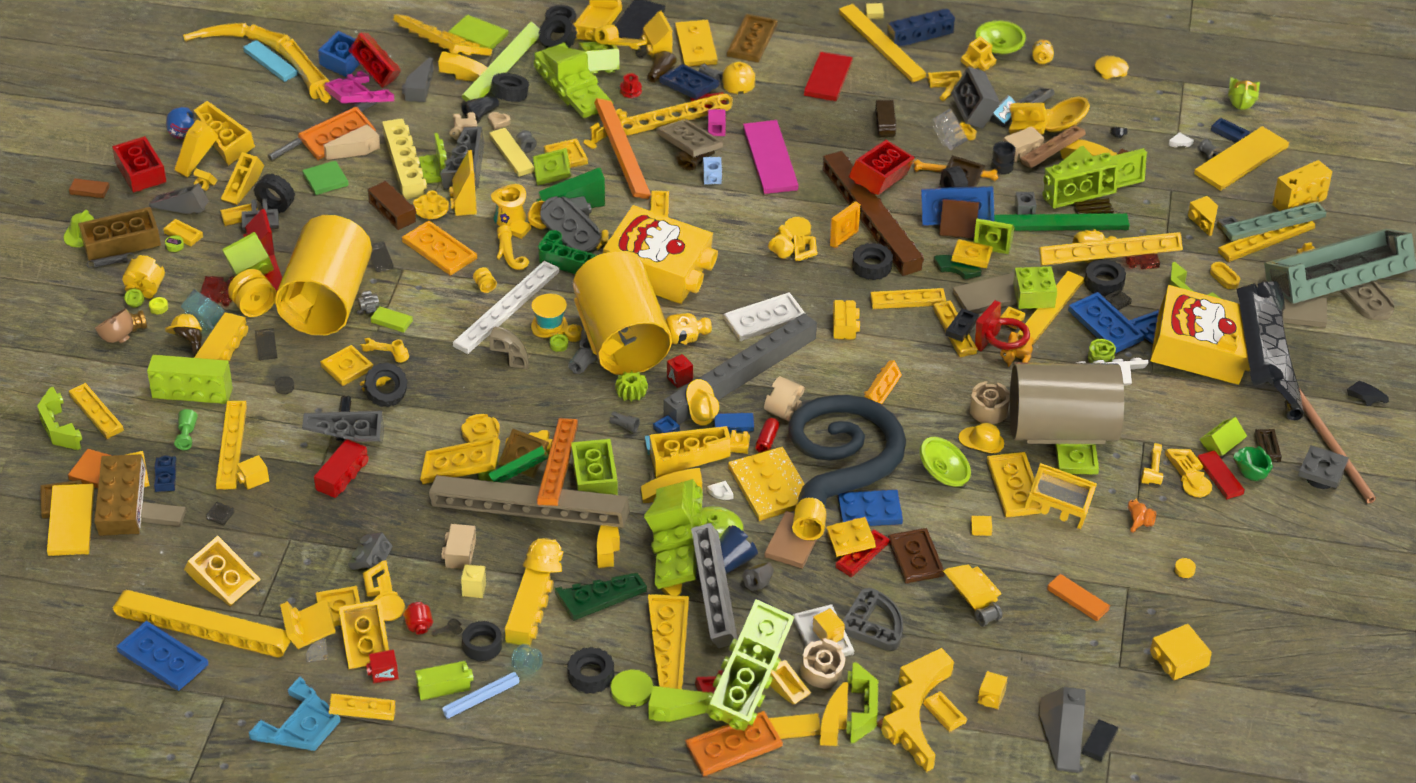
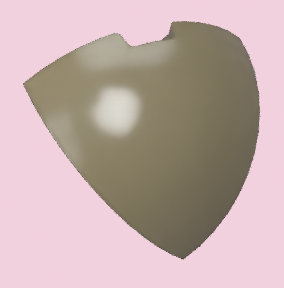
(506, 341)

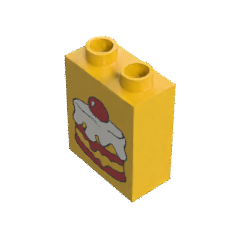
(668, 249)
(1189, 335)

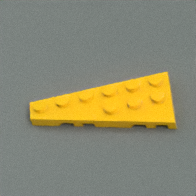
(445, 39)

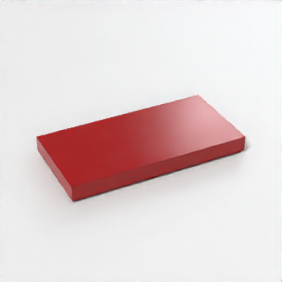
(828, 76)

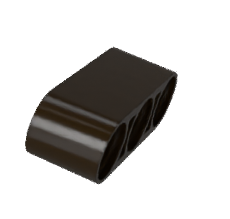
(885, 118)

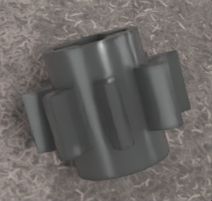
(368, 302)

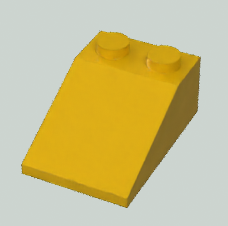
(464, 188)
(221, 572)
(362, 631)

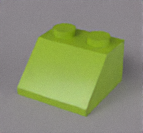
(994, 234)
(247, 254)

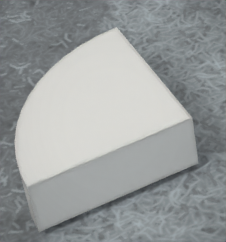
(1180, 140)
(720, 491)

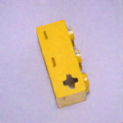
(1302, 186)

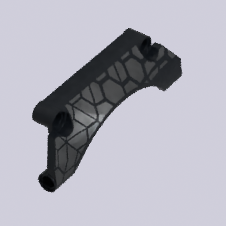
(1267, 342)

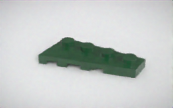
(590, 598)

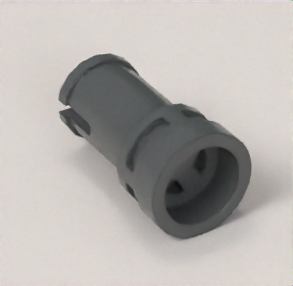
(714, 73)
(628, 422)

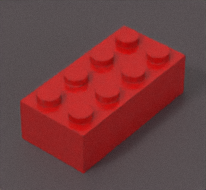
(881, 167)

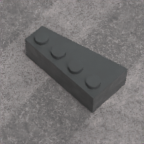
(470, 139)

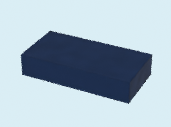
(1229, 130)

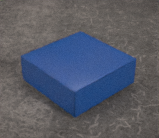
(666, 425)

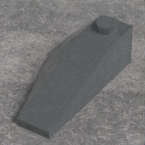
(357, 426)
(1063, 724)

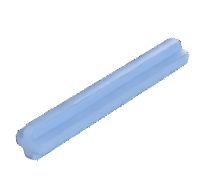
(480, 695)

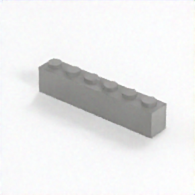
(714, 585)

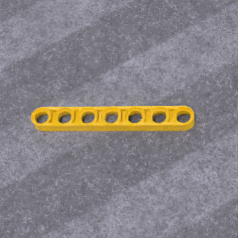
(669, 118)

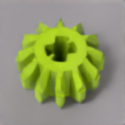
(631, 386)

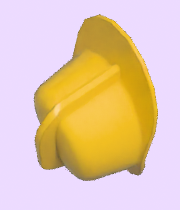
(701, 402)
(982, 437)

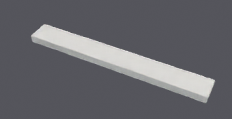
(505, 307)

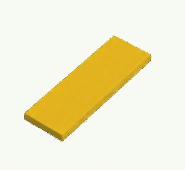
(1241, 158)

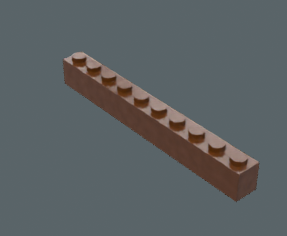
(873, 214)

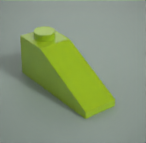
(675, 704)

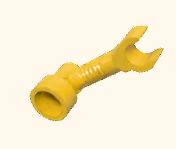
(397, 348)
(1152, 475)

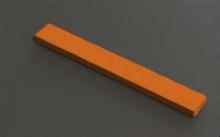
(622, 149)
(557, 462)

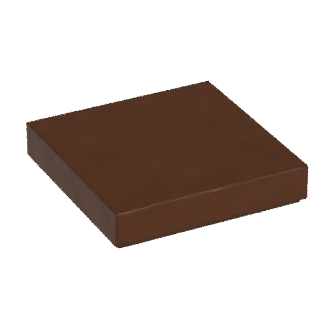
(959, 218)

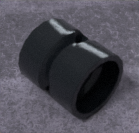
(1003, 157)

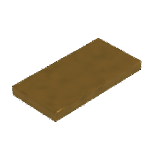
(752, 38)

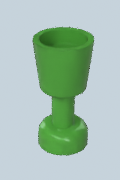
(186, 423)

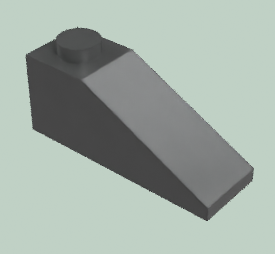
(418, 82)
(182, 200)

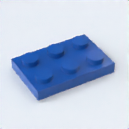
(877, 507)

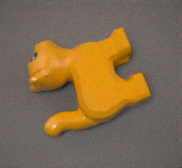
(1022, 353)

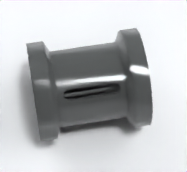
(1208, 149)
(988, 614)

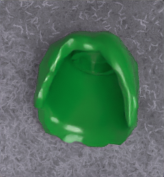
(1253, 463)

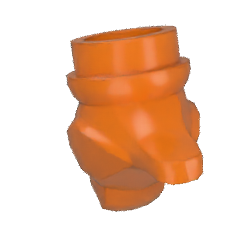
(1141, 515)

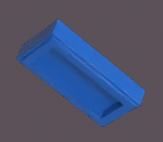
(735, 421)

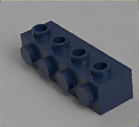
(921, 27)

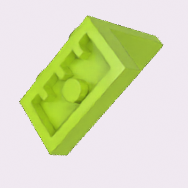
(433, 164)

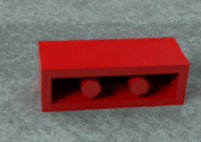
(341, 468)

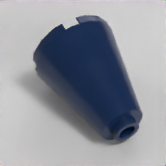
(736, 548)

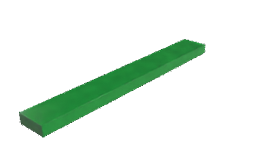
(1063, 222)

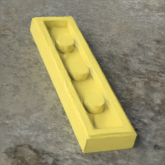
(512, 152)

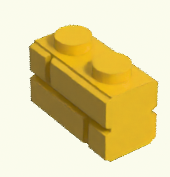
(845, 319)

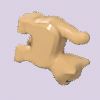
(460, 123)

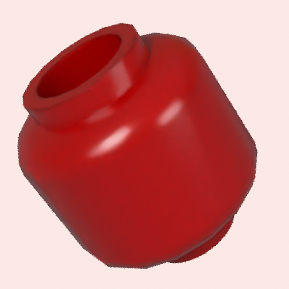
(418, 617)

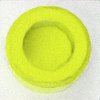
(158, 305)

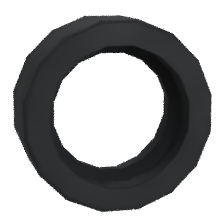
(562, 10)
(482, 628)

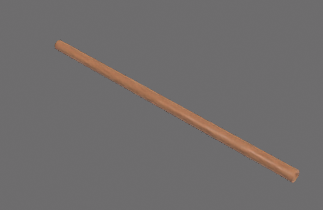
(1335, 447)

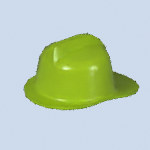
(72, 235)

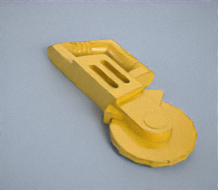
(801, 233)
(1188, 467)
(391, 603)

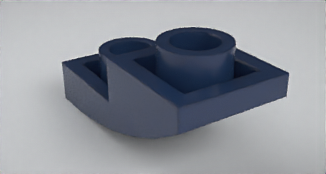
(165, 473)

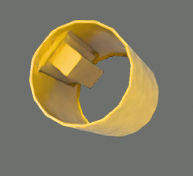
(323, 275)
(617, 294)

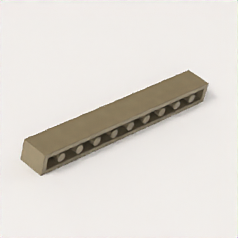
(522, 501)

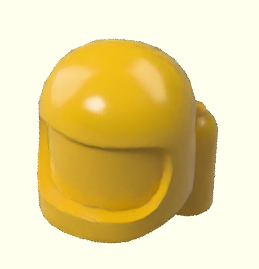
(782, 243)

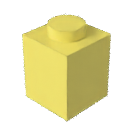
(473, 581)

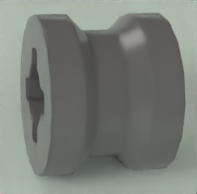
(526, 141)

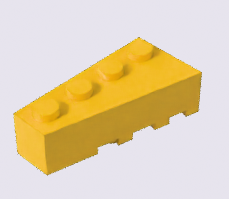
(688, 449)

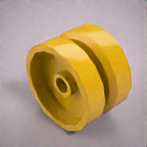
(252, 293)

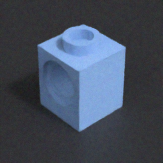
(712, 170)

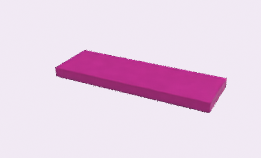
(770, 157)

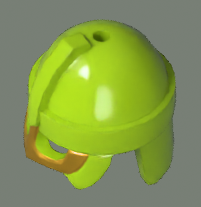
(1243, 93)

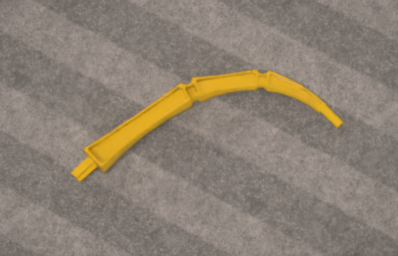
(280, 43)

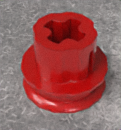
(627, 82)

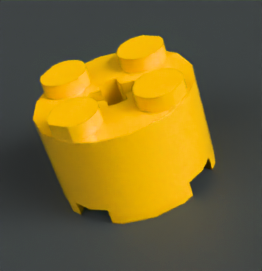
(143, 275)

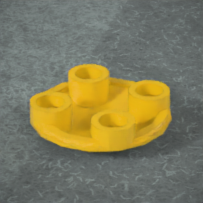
(1111, 67)
(431, 205)

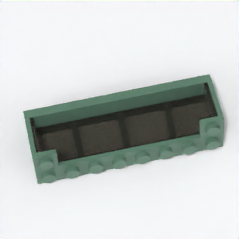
(1342, 264)

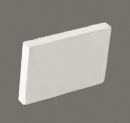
(804, 624)

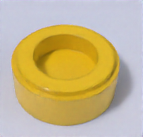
(573, 332)
(1185, 568)

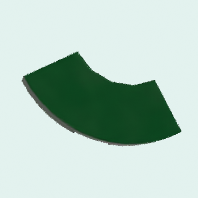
(966, 271)

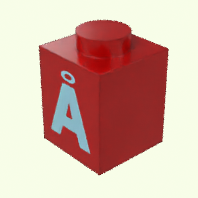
(679, 371)
(382, 666)

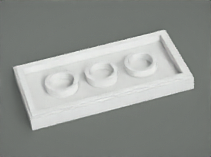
(763, 316)

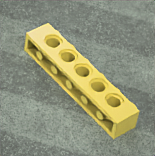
(403, 158)

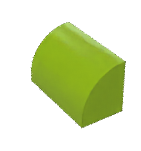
(1224, 436)

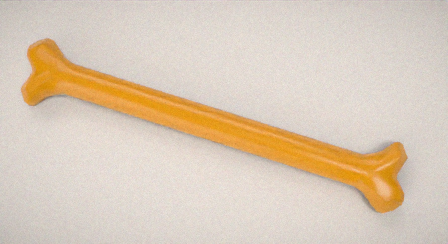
(934, 167)

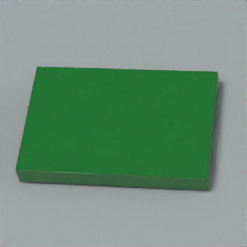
(519, 465)

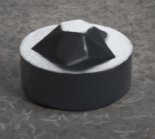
(1118, 132)

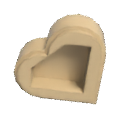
(498, 120)

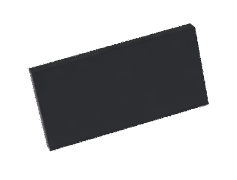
(636, 17)

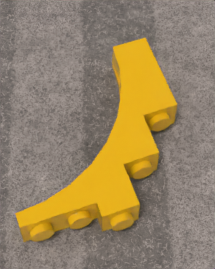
(904, 723)

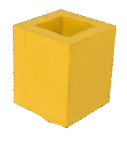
(252, 472)
(828, 626)
(992, 690)

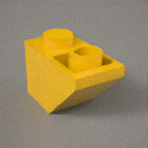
(1203, 213)

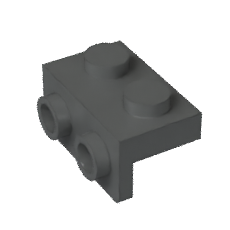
(370, 551)

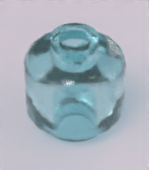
(527, 659)

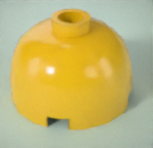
(738, 77)

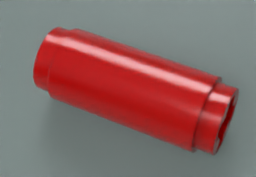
(767, 435)

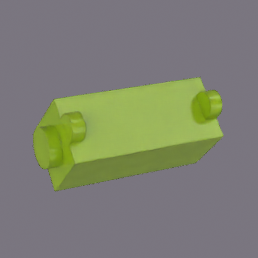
(443, 680)

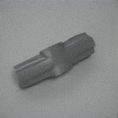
(583, 356)

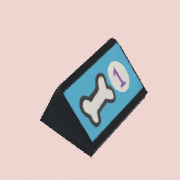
(1002, 114)

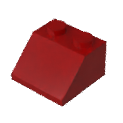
(261, 227)

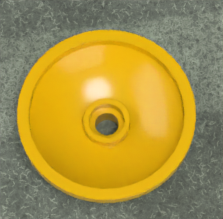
(1067, 114)

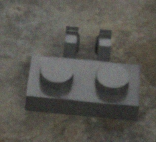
(272, 214)

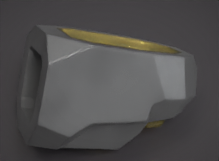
(758, 576)

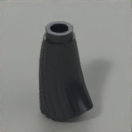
(479, 106)

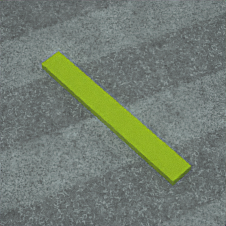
(503, 62)

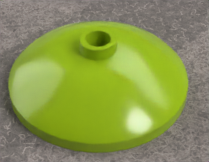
(1002, 35)
(944, 461)
(720, 518)

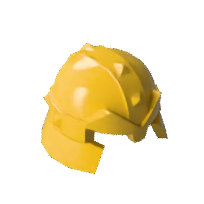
(544, 556)

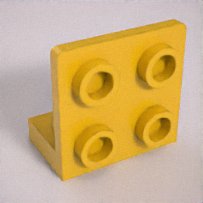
(308, 624)

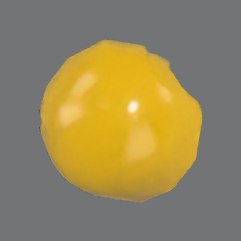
(534, 215)

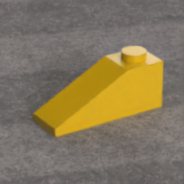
(195, 146)
(243, 178)

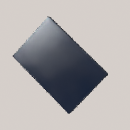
(689, 81)

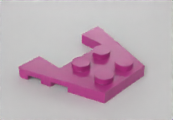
(353, 91)

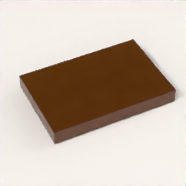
(916, 555)

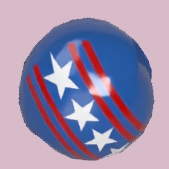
(179, 122)

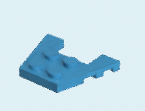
(305, 727)

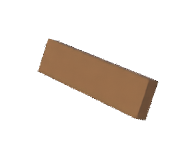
(1052, 146)

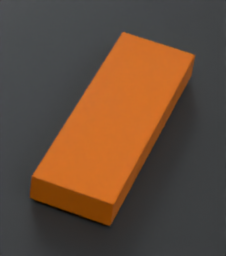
(1078, 597)

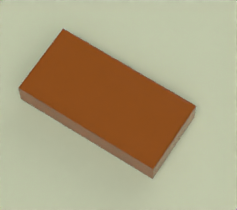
(89, 188)

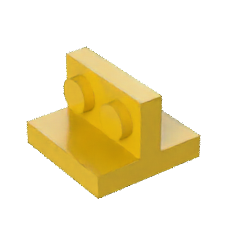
(1029, 115)

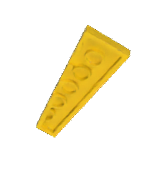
(669, 633)

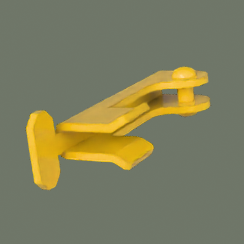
(599, 133)

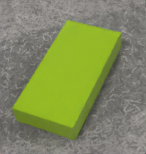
(391, 319)

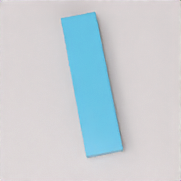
(270, 60)

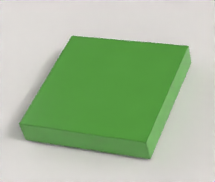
(325, 177)

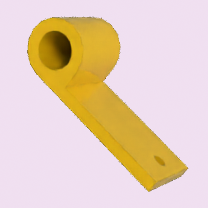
(609, 35)

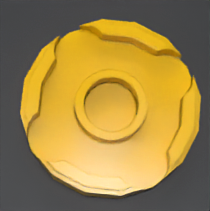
(480, 427)

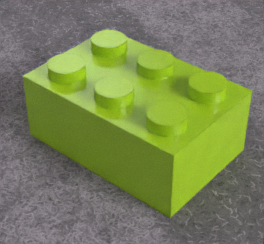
(594, 466)

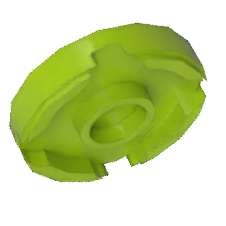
(631, 688)

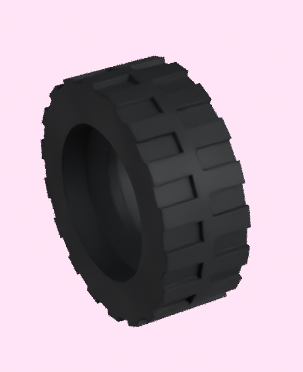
(552, 24)
(509, 87)
(953, 177)
(278, 185)
(1104, 267)
(872, 271)
(394, 373)
(588, 656)

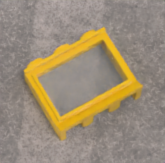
(1061, 491)

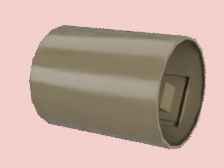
(1066, 403)

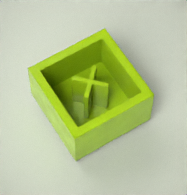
(1035, 287)

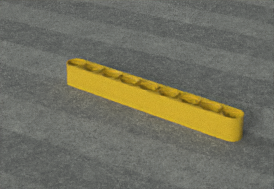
(202, 623)

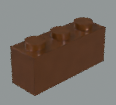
(392, 205)

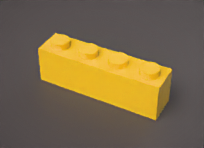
(224, 338)
(528, 607)

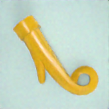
(505, 247)

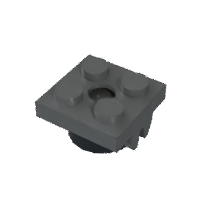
(1323, 468)

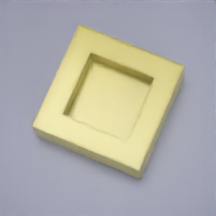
(874, 10)

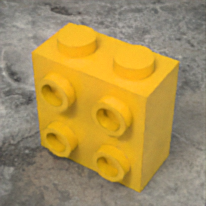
(1180, 652)

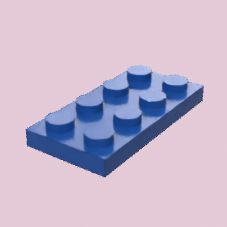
(933, 200)
(1106, 321)
(162, 655)

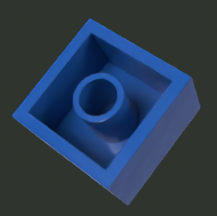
(336, 55)

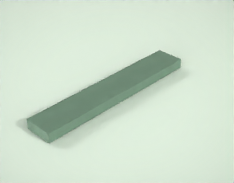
(1274, 221)

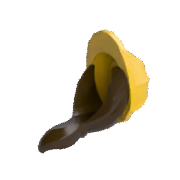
(188, 328)

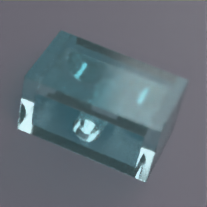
(203, 309)

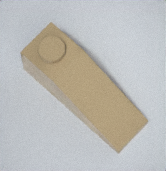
(356, 143)

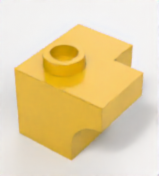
(979, 55)

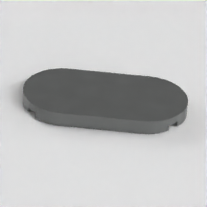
(575, 226)

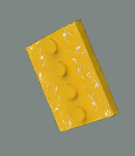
(768, 482)

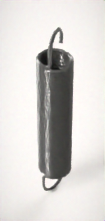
(110, 260)

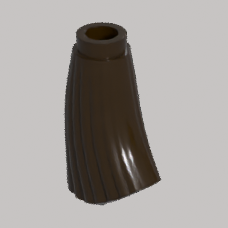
(661, 65)
(689, 162)

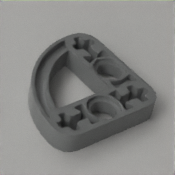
(860, 621)

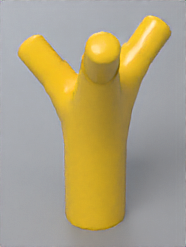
(947, 92)
(604, 239)

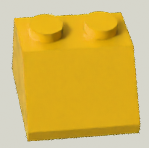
(658, 35)
(971, 586)

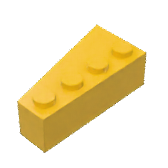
(232, 137)

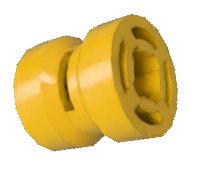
(484, 279)

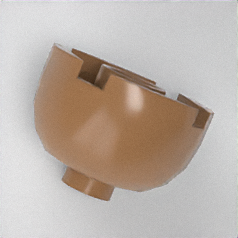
(116, 327)

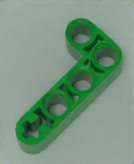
(561, 256)

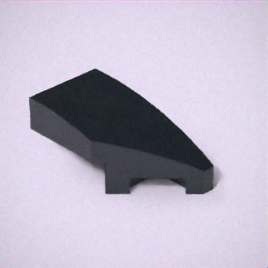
(1367, 392)

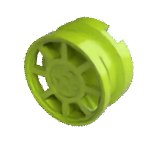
(1101, 350)

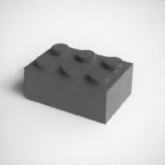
(975, 97)

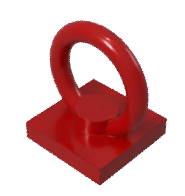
(989, 325)

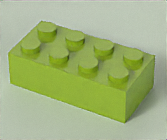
(190, 379)

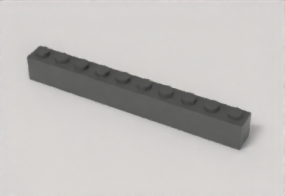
(747, 364)

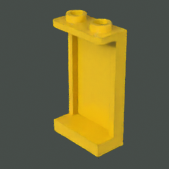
(596, 15)

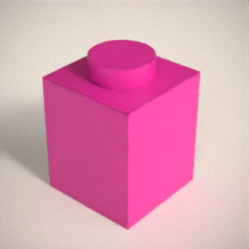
(716, 122)

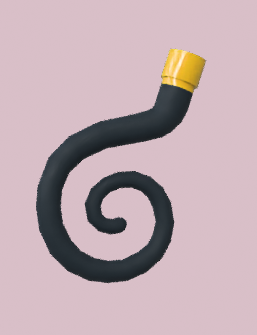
(810, 511)

